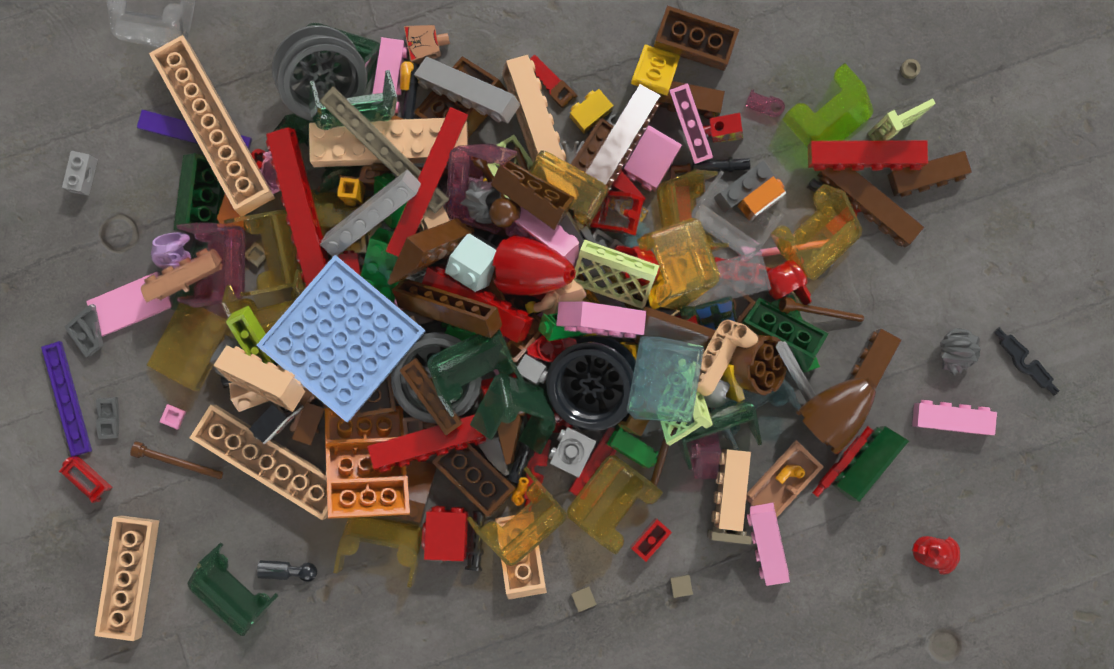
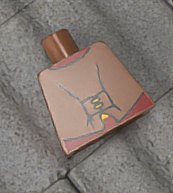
(424, 42)

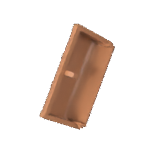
(182, 276)
(771, 491)

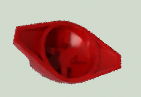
(549, 350)

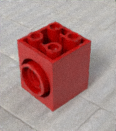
(445, 534)

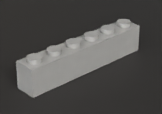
(467, 90)
(370, 213)

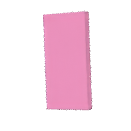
(126, 306)

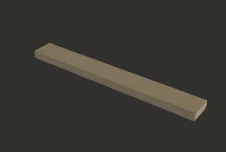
(375, 140)

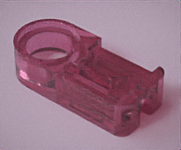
(763, 104)

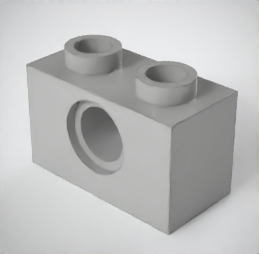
(79, 173)
(533, 370)

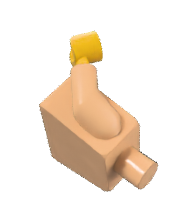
(549, 305)

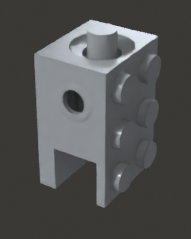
(572, 451)

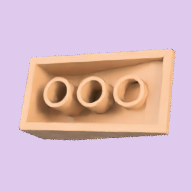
(526, 576)

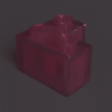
(705, 456)

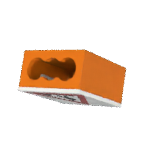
(762, 198)

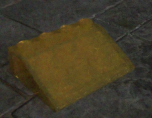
(189, 345)

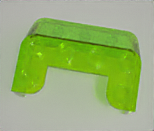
(838, 116)

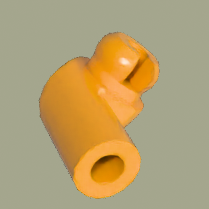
(405, 73)
(790, 471)
(518, 494)

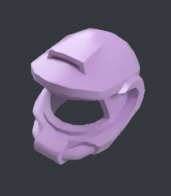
(169, 250)

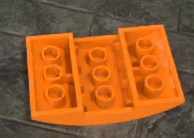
(351, 481)

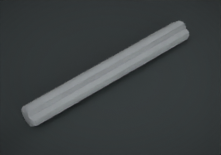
(795, 370)

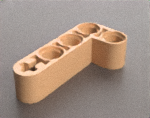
(720, 351)

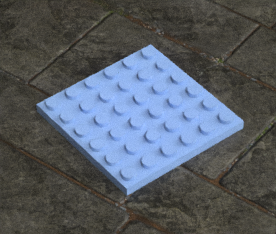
(341, 338)

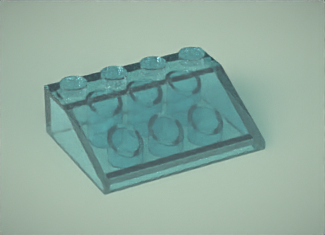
(665, 380)

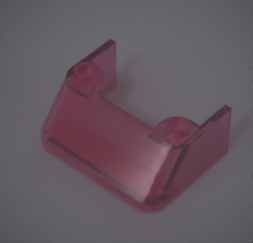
(462, 172)
(230, 245)

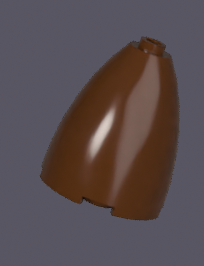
(759, 367)
(839, 412)

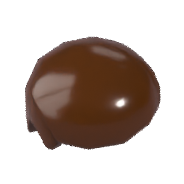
(504, 212)

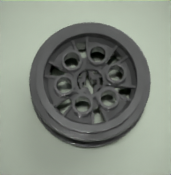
(302, 50)
(409, 400)

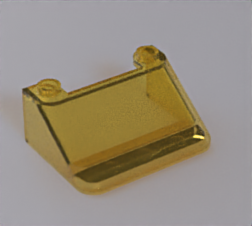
(683, 261)

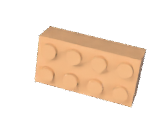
(260, 377)
(732, 490)

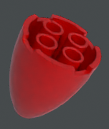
(530, 267)

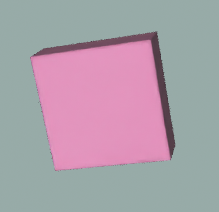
(172, 416)

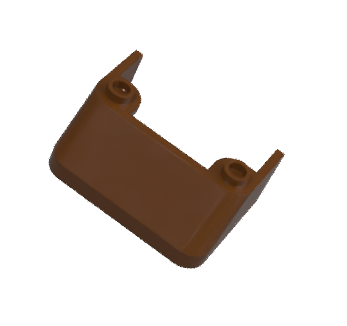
(671, 327)

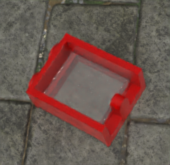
(619, 213)

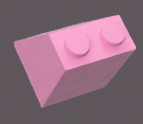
(651, 159)

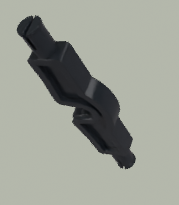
(1018, 354)

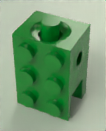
(379, 263)

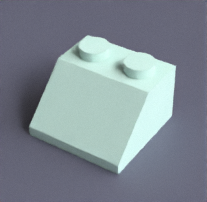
(472, 263)

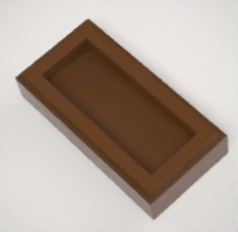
(308, 423)

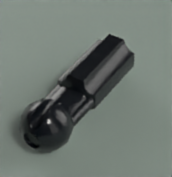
(283, 570)

